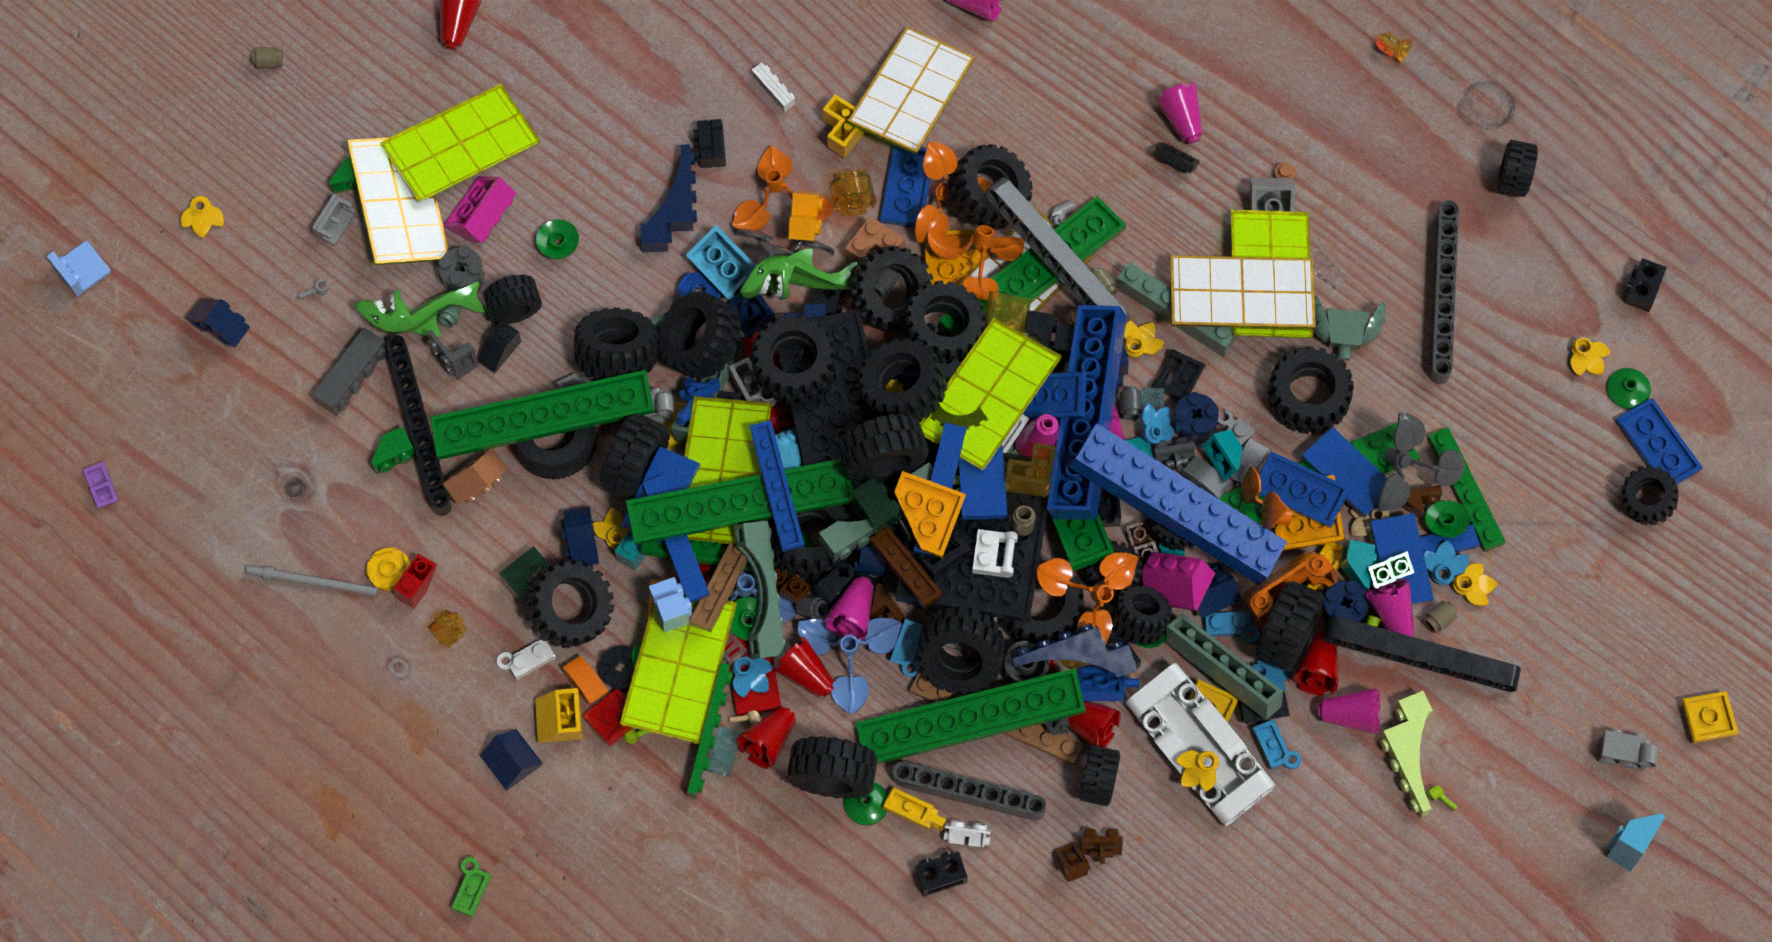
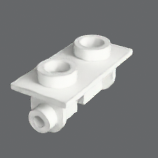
(976, 833)

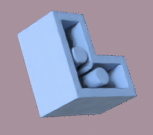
(670, 604)

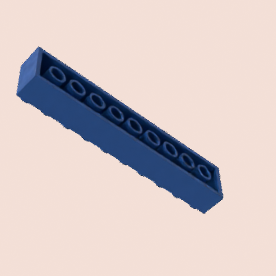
(1097, 352)
(1178, 504)

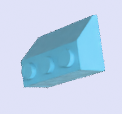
(721, 261)
(789, 448)
(1632, 841)

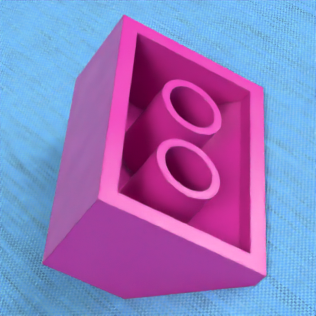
(480, 208)
(1178, 578)

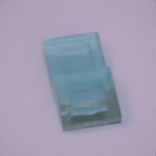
(724, 752)

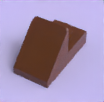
(1418, 496)
(884, 603)
(1072, 861)

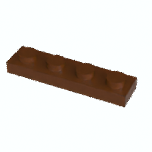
(906, 567)

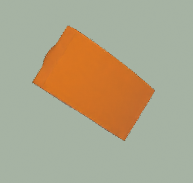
(585, 679)

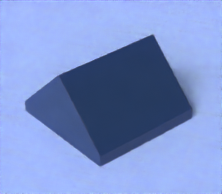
(752, 313)
(510, 758)

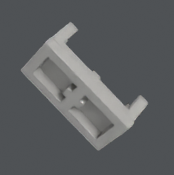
(334, 220)

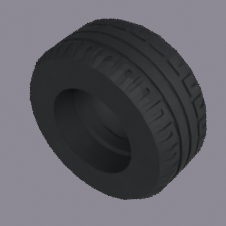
(560, 462)

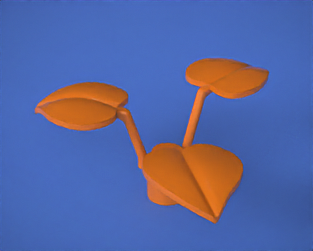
(937, 163)
(772, 168)
(1004, 247)
(1274, 509)
(1118, 573)

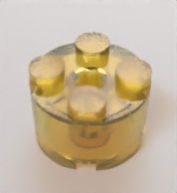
(852, 192)

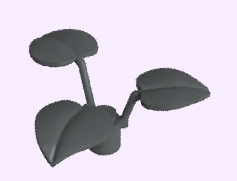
(774, 250)
(1411, 433)

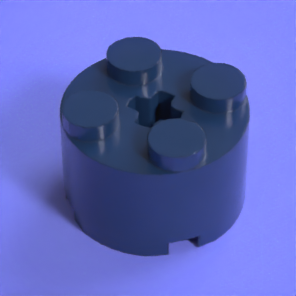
(1198, 407)
(870, 561)
(1350, 595)

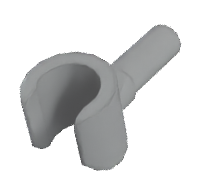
(316, 289)

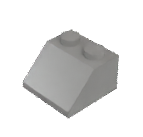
(1272, 194)

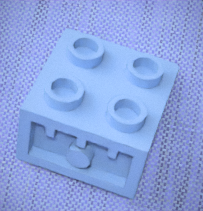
(80, 268)

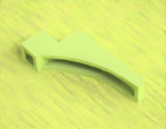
(1403, 746)

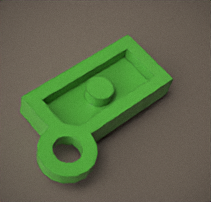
(472, 888)

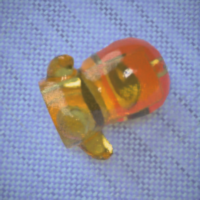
(1392, 46)

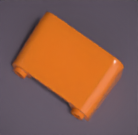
(1308, 565)

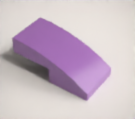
(100, 485)

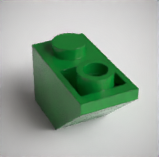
(393, 450)

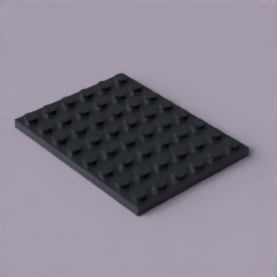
(992, 595)

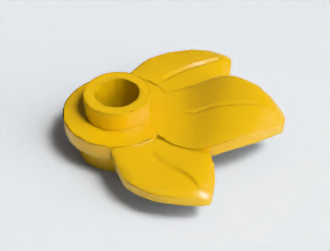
(202, 219)
(1143, 338)
(1590, 359)
(611, 528)
(1478, 584)
(1196, 771)

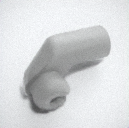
(1059, 212)

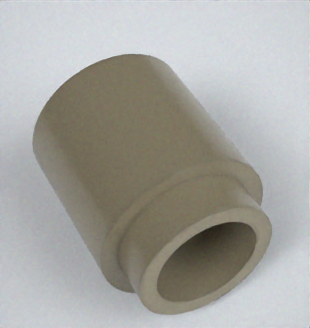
(267, 57)
(1104, 277)
(1023, 520)
(1440, 616)

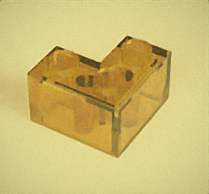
(1032, 476)

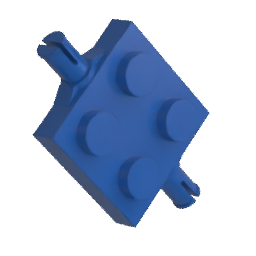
(1102, 685)

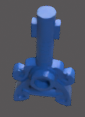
(695, 389)

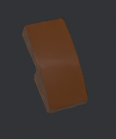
(1141, 540)
(790, 588)

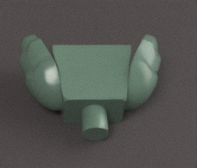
(1347, 328)

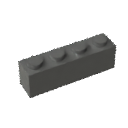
(350, 372)

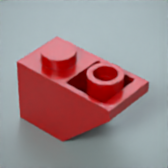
(415, 581)

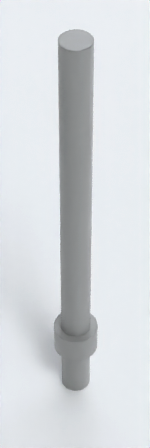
(270, 573)

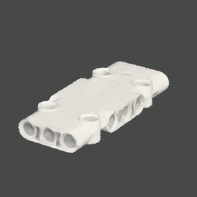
(1201, 728)

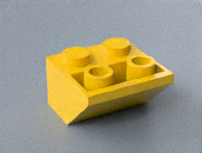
(559, 716)

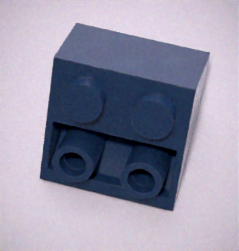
(1220, 593)

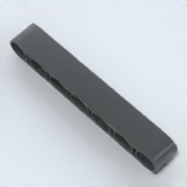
(977, 799)

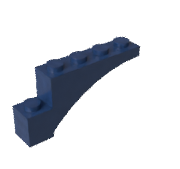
(677, 209)
(1083, 646)

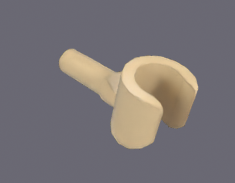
(752, 716)

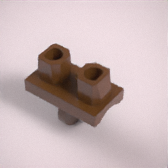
(1101, 846)

